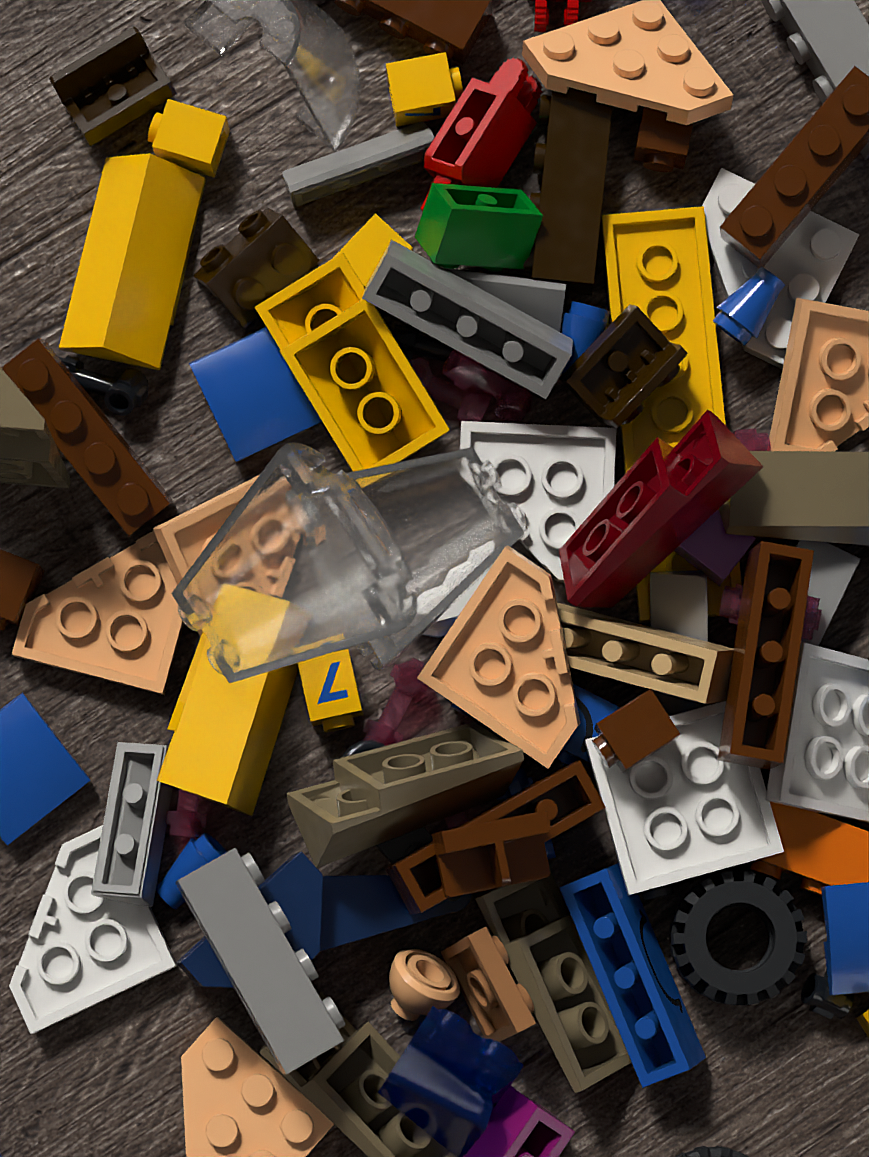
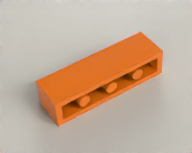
(816, 850)

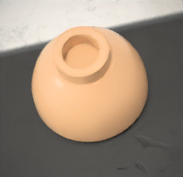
(420, 982)

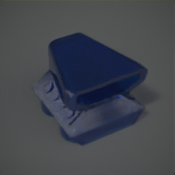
(450, 1080)

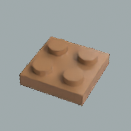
(488, 987)

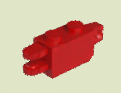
(485, 129)

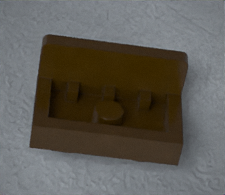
(112, 86)
(255, 264)
(623, 368)

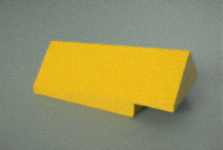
(133, 260)
(351, 367)
(225, 732)

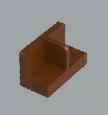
(492, 854)

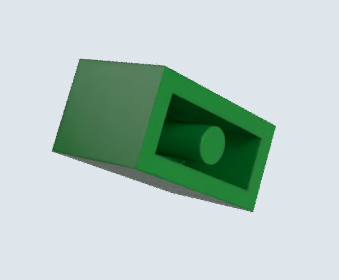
(478, 226)

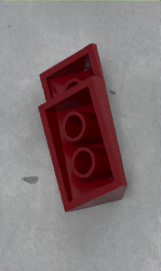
(653, 511)

